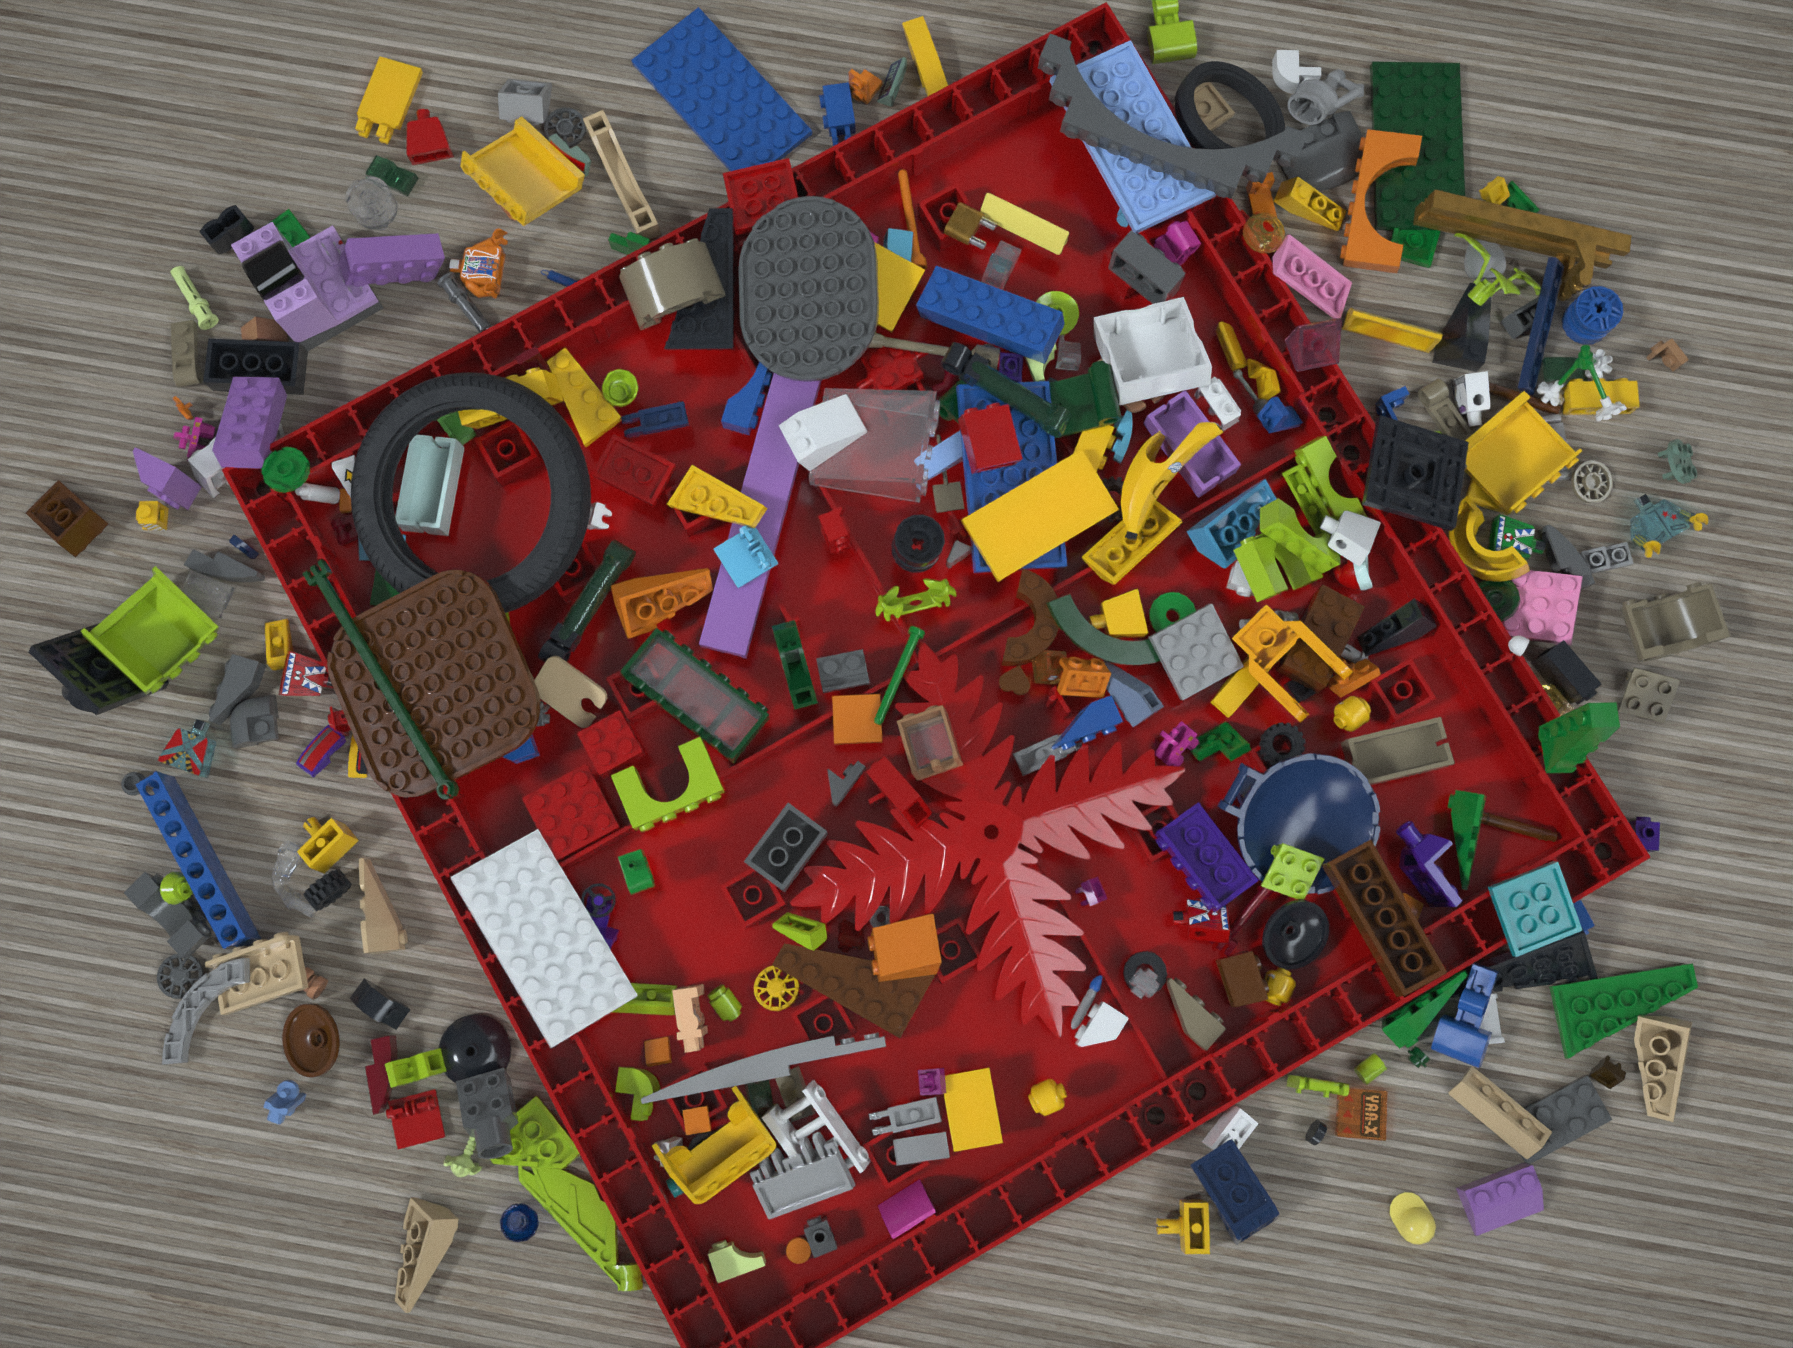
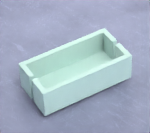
(429, 485)

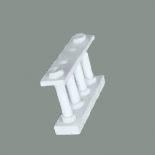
(789, 1137)

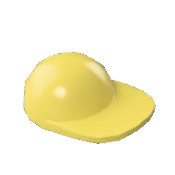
(1412, 1218)

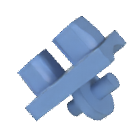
(284, 1101)

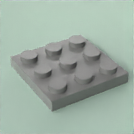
(1196, 651)

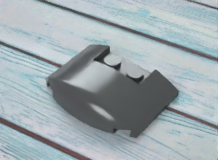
(1328, 153)

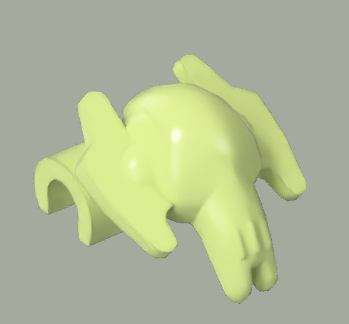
(463, 1164)

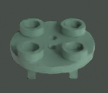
(1680, 461)

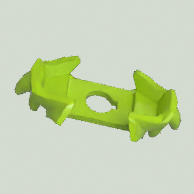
(937, 593)

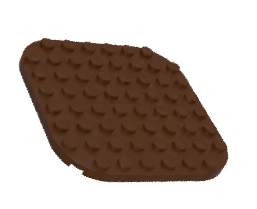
(454, 672)

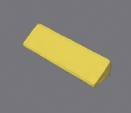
(1024, 224)

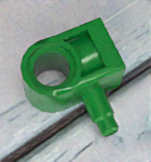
(636, 871)

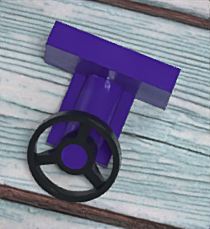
(599, 909)

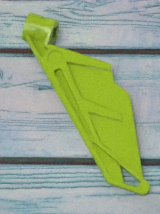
(584, 1217)

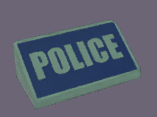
(893, 82)

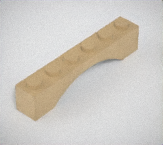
(621, 175)

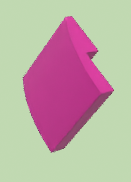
(906, 1209)

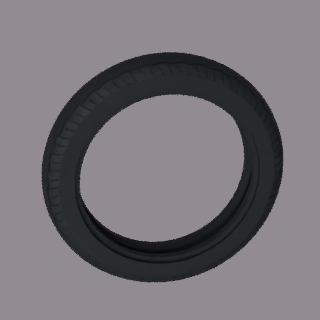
(451, 393)

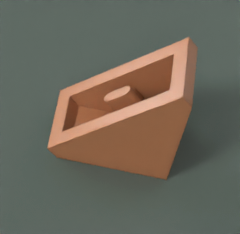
(263, 330)

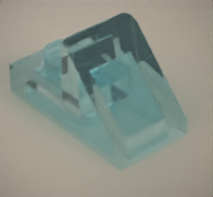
(1001, 265)

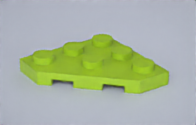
(539, 1140)

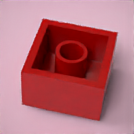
(611, 744)

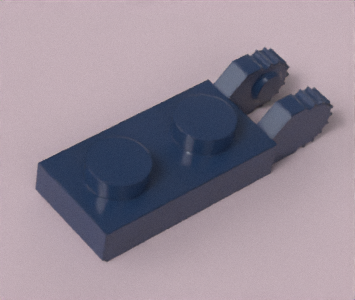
(656, 419)

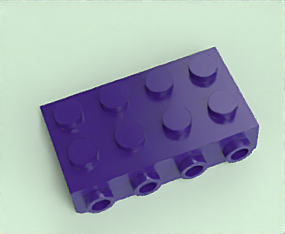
(1205, 858)

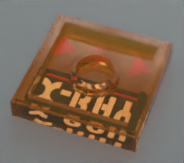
(1362, 1114)

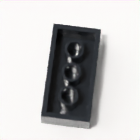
(255, 359)

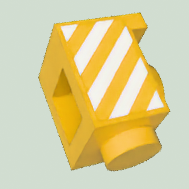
(148, 515)

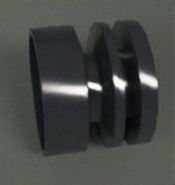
(916, 531)

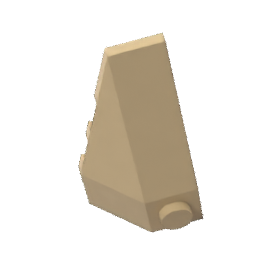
(382, 928)
(1661, 1057)
(428, 1238)

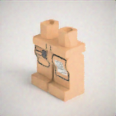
(689, 1017)

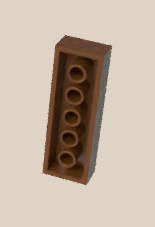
(1384, 919)

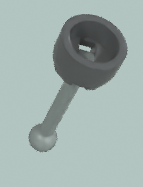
(1259, 403)

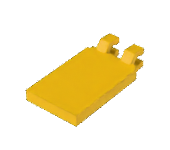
(387, 98)

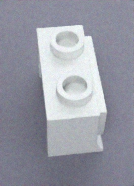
(1220, 402)

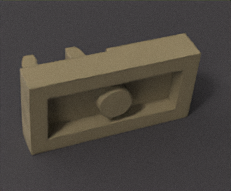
(791, 1091)

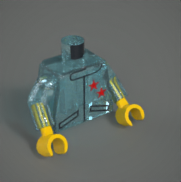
(1660, 523)

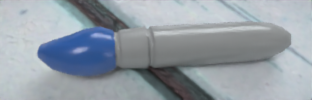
(1095, 986)

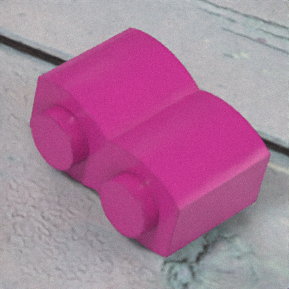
(1178, 242)

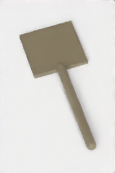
(947, 495)

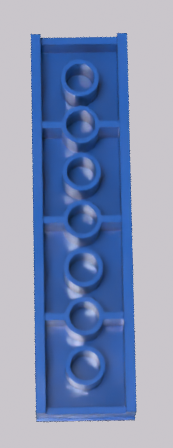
(200, 861)

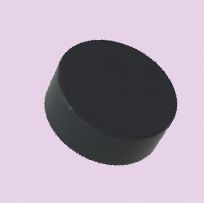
(1316, 1132)

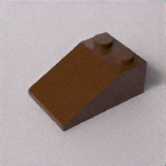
(67, 519)

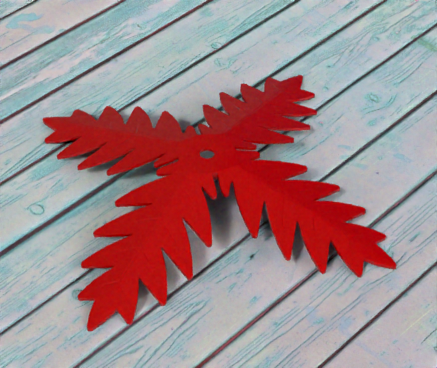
(1009, 884)

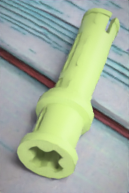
(197, 305)

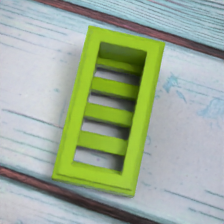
(802, 930)

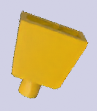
(1121, 617)

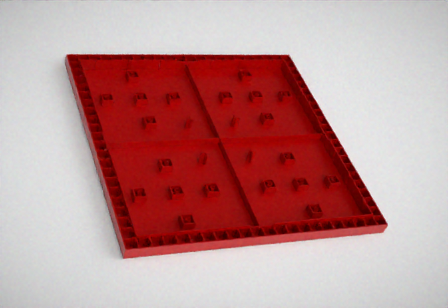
(716, 914)

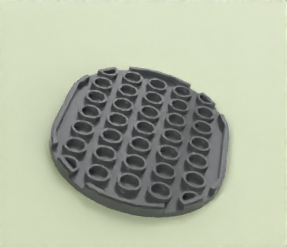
(808, 289)

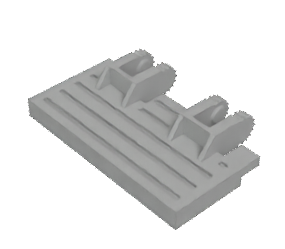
(801, 1182)

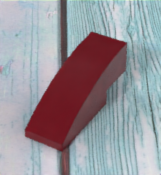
(380, 1092)

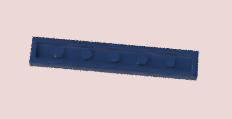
(1541, 326)

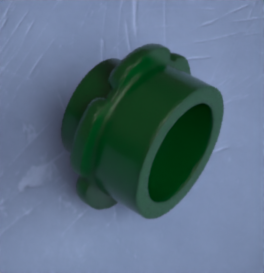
(1417, 1057)

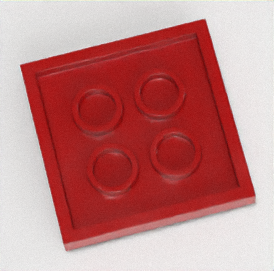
(758, 191)
(571, 812)

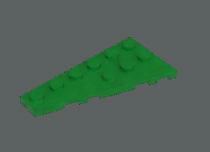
(1606, 1005)

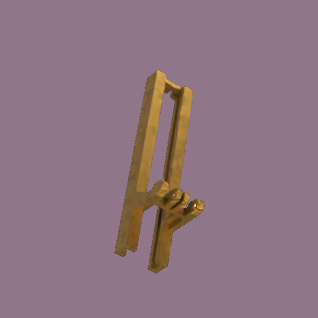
(1527, 231)

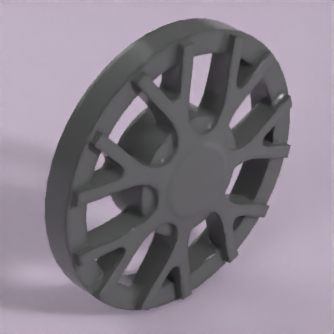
(565, 126)
(178, 976)

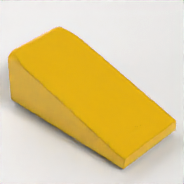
(278, 642)

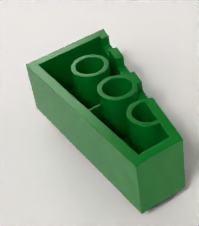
(1575, 734)

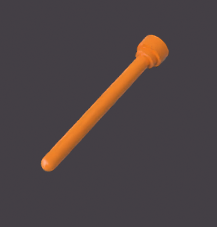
(916, 257)

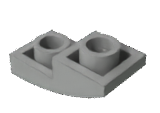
(1608, 558)
(921, 1148)

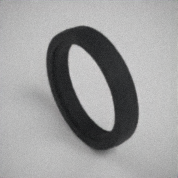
(1237, 79)

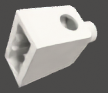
(1351, 535)

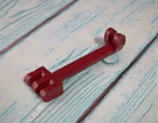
(1243, 917)

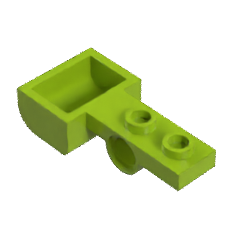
(1170, 38)

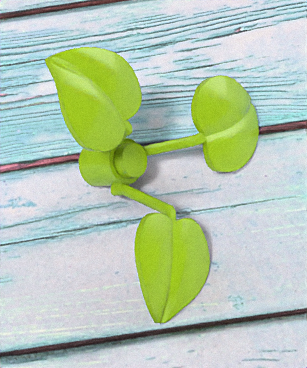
(1485, 288)

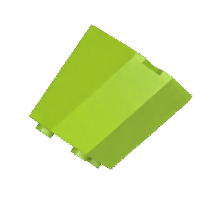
(153, 633)

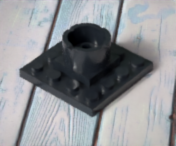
(1415, 473)
(86, 674)

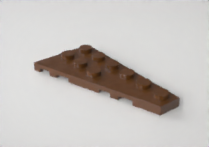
(854, 986)

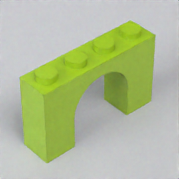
(1260, 568)
(702, 786)

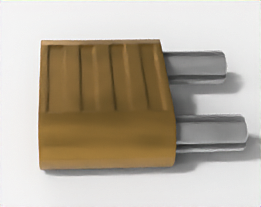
(965, 224)

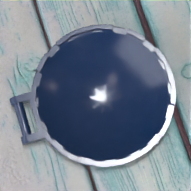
(1307, 804)

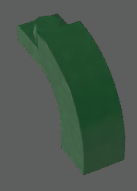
(794, 664)

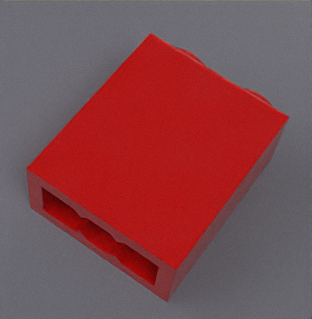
(989, 438)
(899, 792)

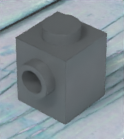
(820, 1235)

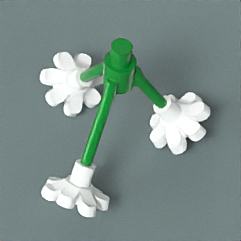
(1594, 366)

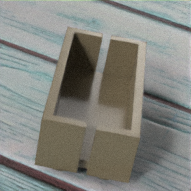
(1399, 751)

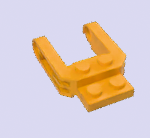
(1268, 639)

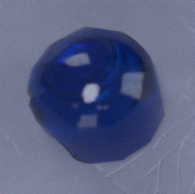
(519, 1222)

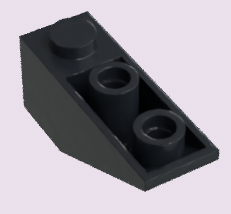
(1400, 627)

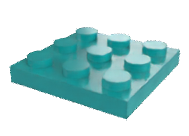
(1535, 908)

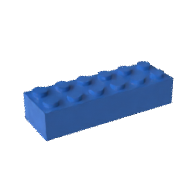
(990, 314)

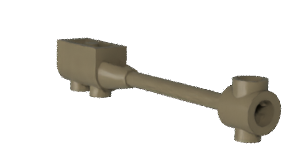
(987, 351)

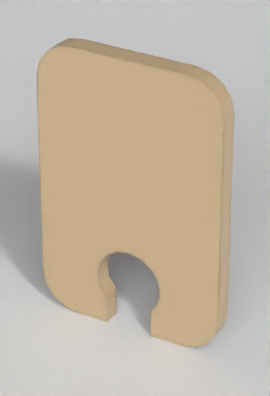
(564, 689)

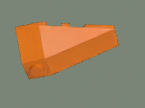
(654, 598)

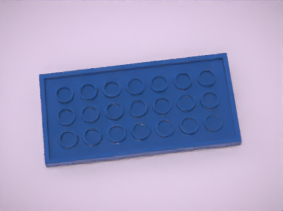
(720, 94)
(1037, 454)

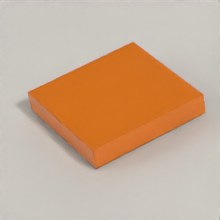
(855, 719)

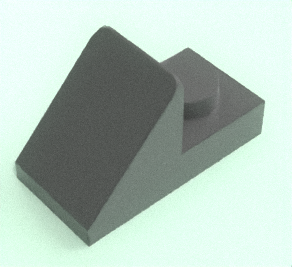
(841, 787)

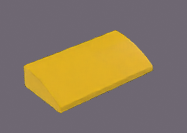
(1391, 330)

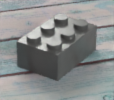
(1146, 269)
(786, 847)

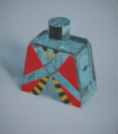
(190, 750)

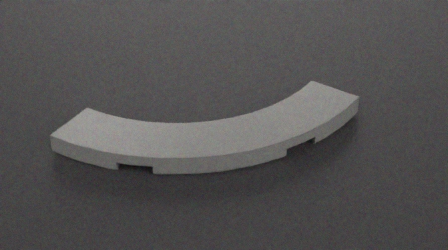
(194, 1004)

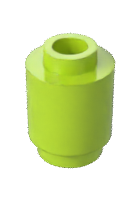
(725, 1003)

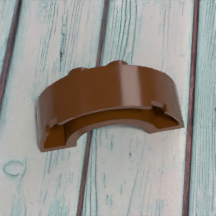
(1026, 648)

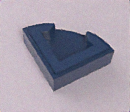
(244, 547)

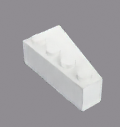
(208, 470)

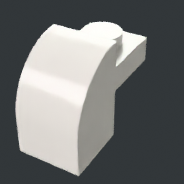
(1288, 73)

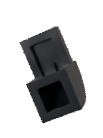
(379, 1005)

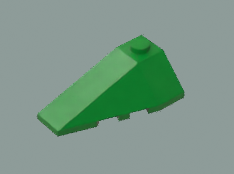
(1466, 821)
(1413, 1018)

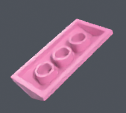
(1311, 276)

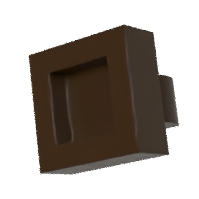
(1608, 1073)

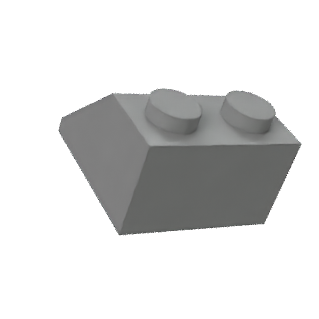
(524, 99)

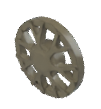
(1591, 481)

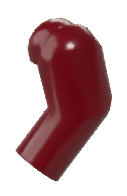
(948, 382)

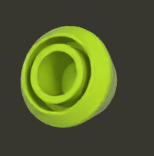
(175, 888)

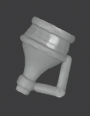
(1318, 98)

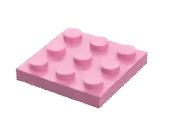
(1546, 607)

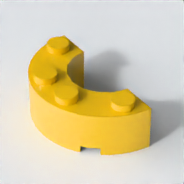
(1481, 562)

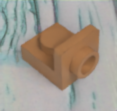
(1670, 352)

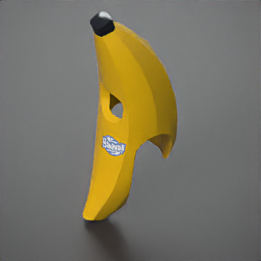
(1148, 479)

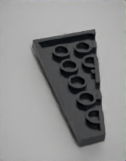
(710, 324)
(1541, 967)

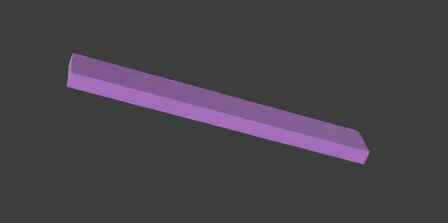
(769, 482)

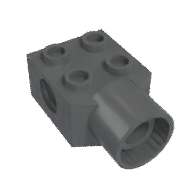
(488, 1112)

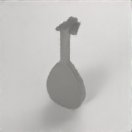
(1473, 261)

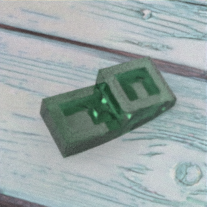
(394, 177)
(1556, 367)

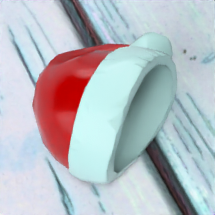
(1352, 575)

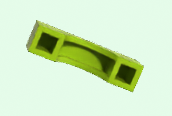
(1316, 459)
(1281, 525)

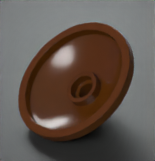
(311, 1040)

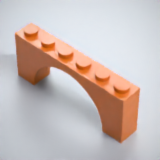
(1364, 245)

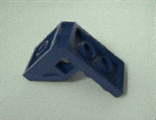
(1235, 1191)

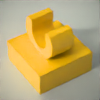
(1495, 191)

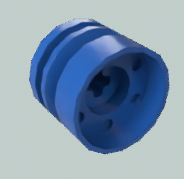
(1584, 323)

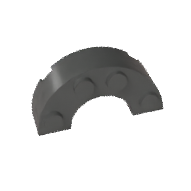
(181, 921)

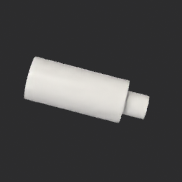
(318, 493)

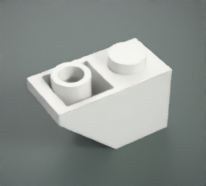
(1102, 1027)

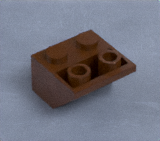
(1242, 978)

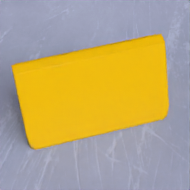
(1230, 346)

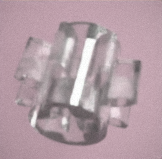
(1144, 983)

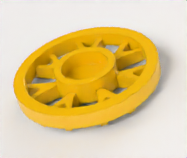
(776, 989)

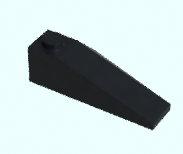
(1465, 335)

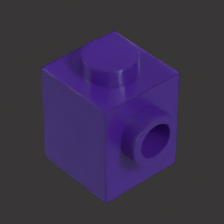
(1647, 832)

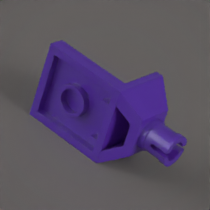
(1418, 866)

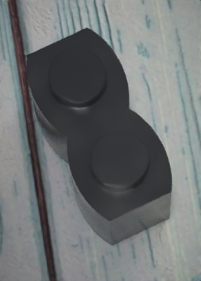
(227, 229)

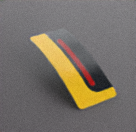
(356, 764)

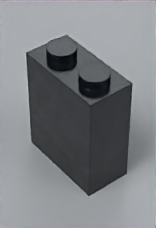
(1567, 672)

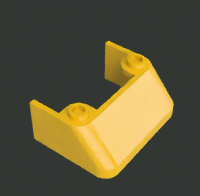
(721, 1156)

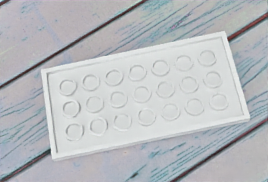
(544, 938)

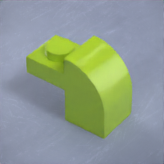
(415, 1068)
(641, 1084)

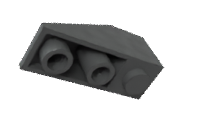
(239, 683)

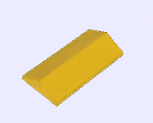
(1117, 555)

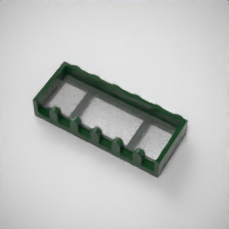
(695, 694)

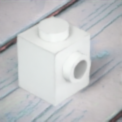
(1238, 581)

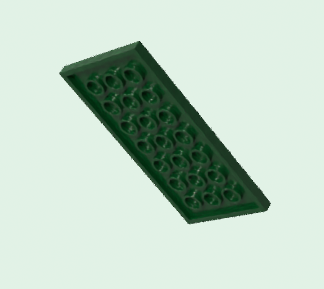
(1426, 103)

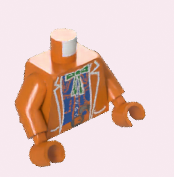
(482, 266)

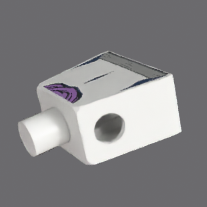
(1472, 396)

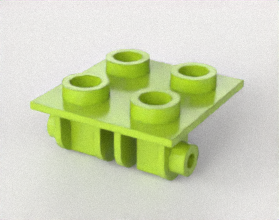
(1292, 871)

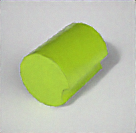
(1370, 1068)

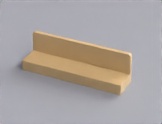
(1500, 1113)

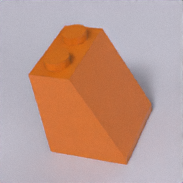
(905, 949)

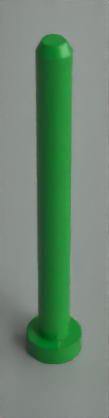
(915, 635)

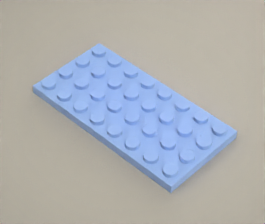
(1131, 94)

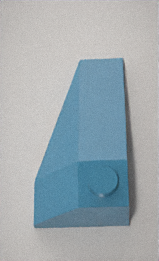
(1230, 524)

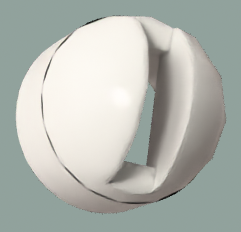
(1518, 645)

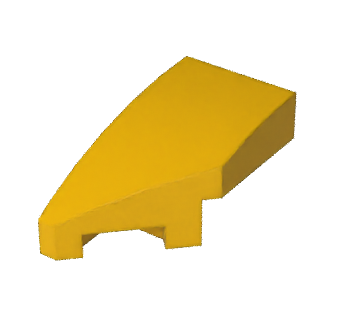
(1266, 379)

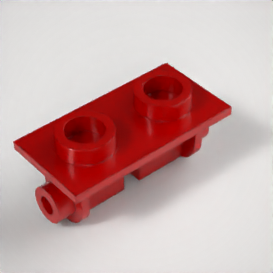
(338, 721)

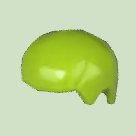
(620, 387)

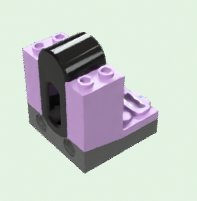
(304, 284)

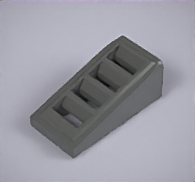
(1514, 324)

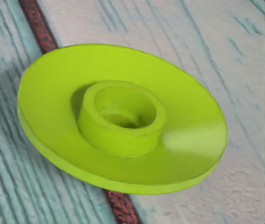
(1063, 303)

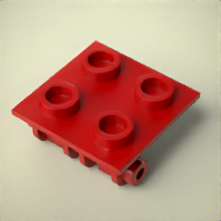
(416, 1119)

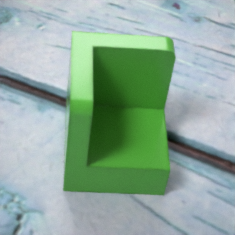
(453, 427)

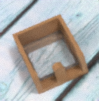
(929, 742)

